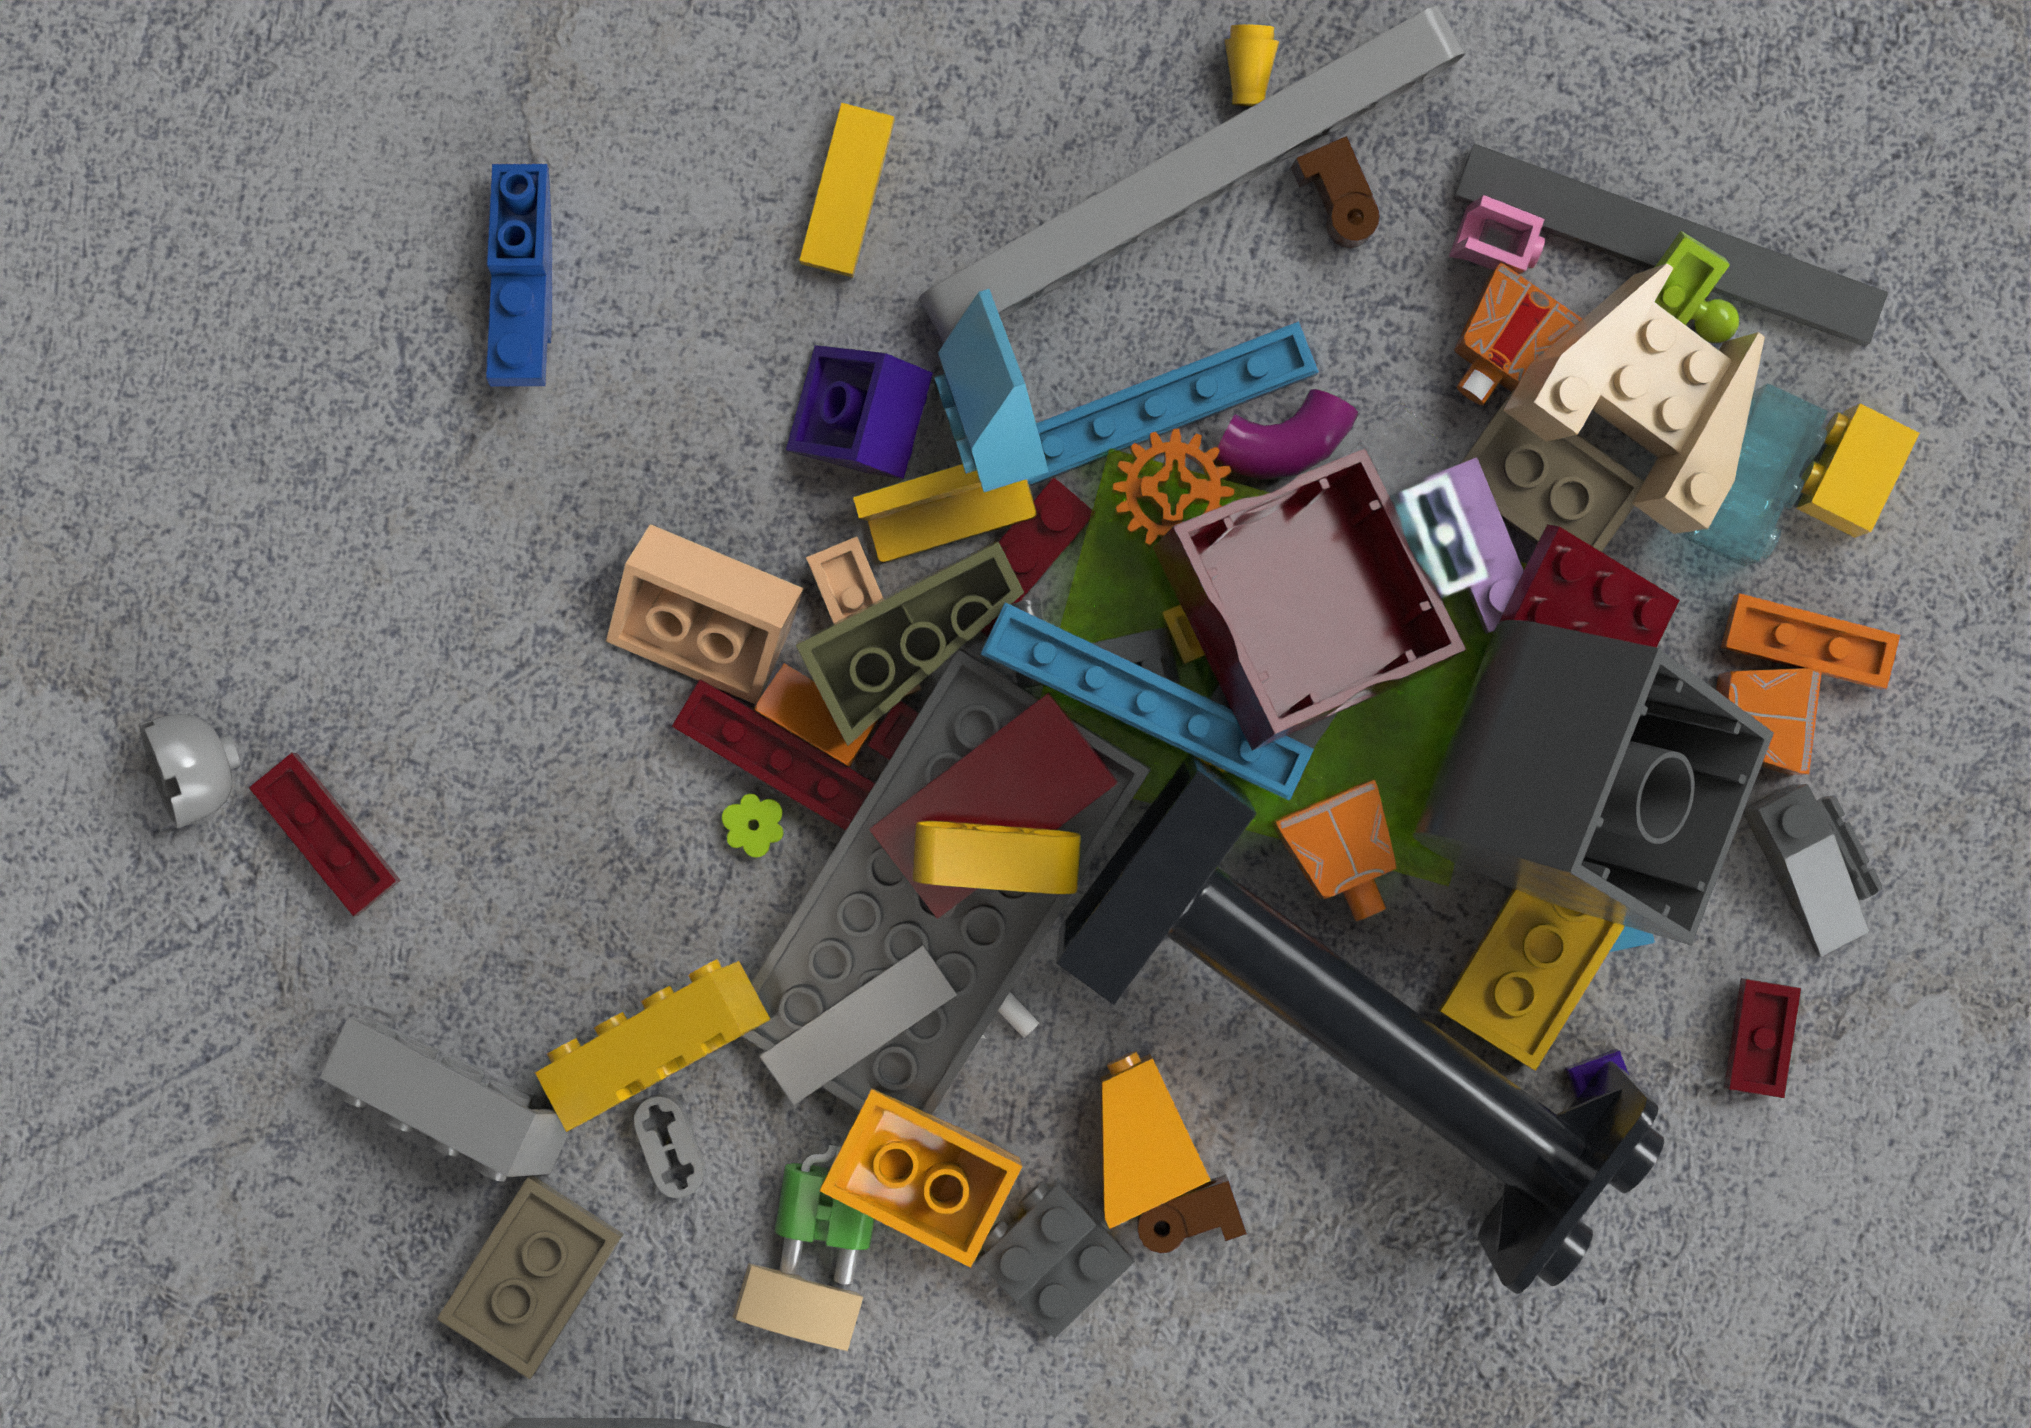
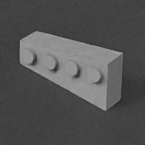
(443, 1101)

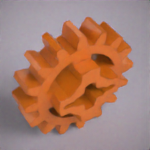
(1146, 488)

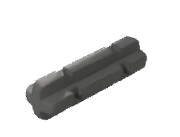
(1863, 878)

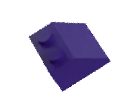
(859, 410)

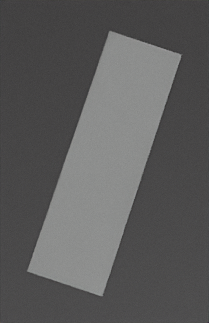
(858, 1025)

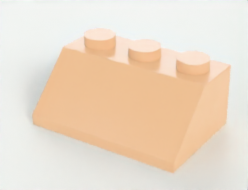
(702, 613)

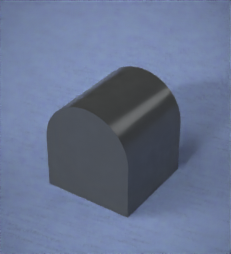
(1594, 778)

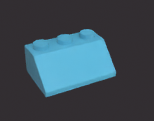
(988, 399)

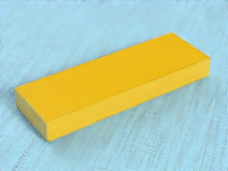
(847, 190)

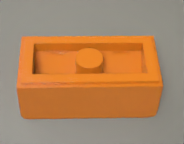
(798, 706)

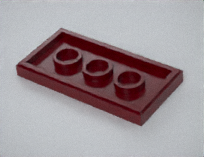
(1022, 776)

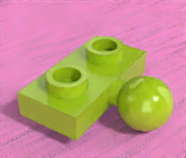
(1691, 280)

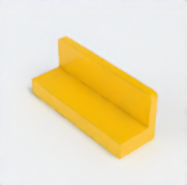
(939, 511)

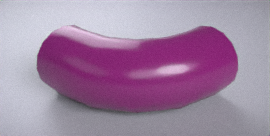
(1288, 446)

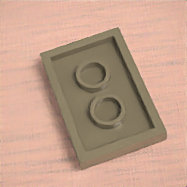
(1553, 481)
(530, 1276)

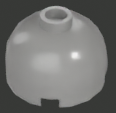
(189, 765)

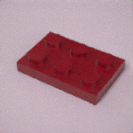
(1588, 592)

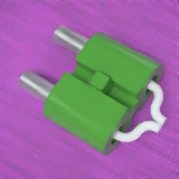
(811, 1215)

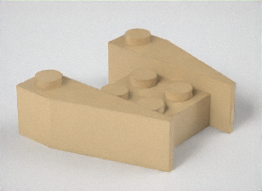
(1657, 388)

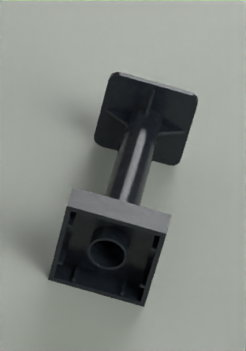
(1171, 886)

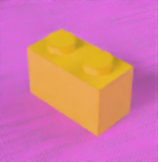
(1856, 469)

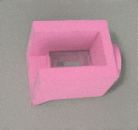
(1497, 234)

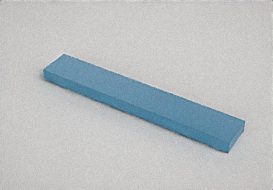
(1175, 399)
(1142, 700)

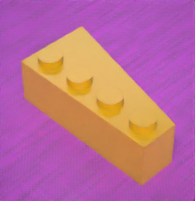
(651, 1044)

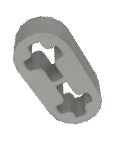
(682, 1141)

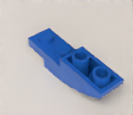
(519, 275)

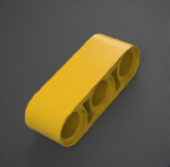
(996, 857)

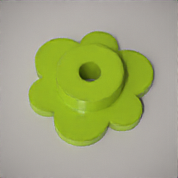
(738, 819)

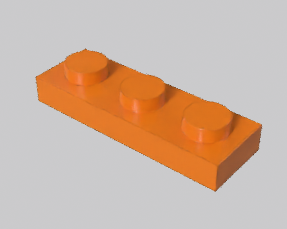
(1810, 641)

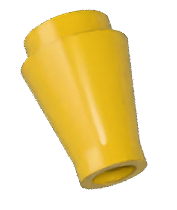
(1250, 62)

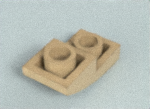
(797, 1307)

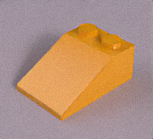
(922, 1176)

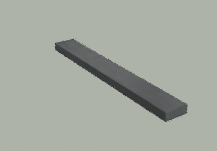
(1645, 233)

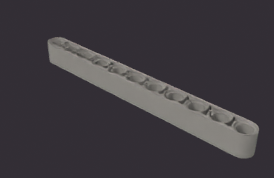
(1200, 170)

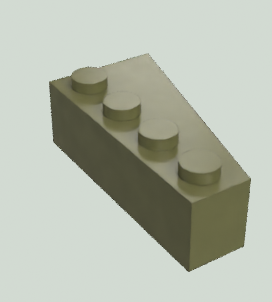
(894, 644)

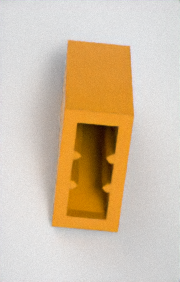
(1143, 1142)

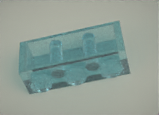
(1774, 448)

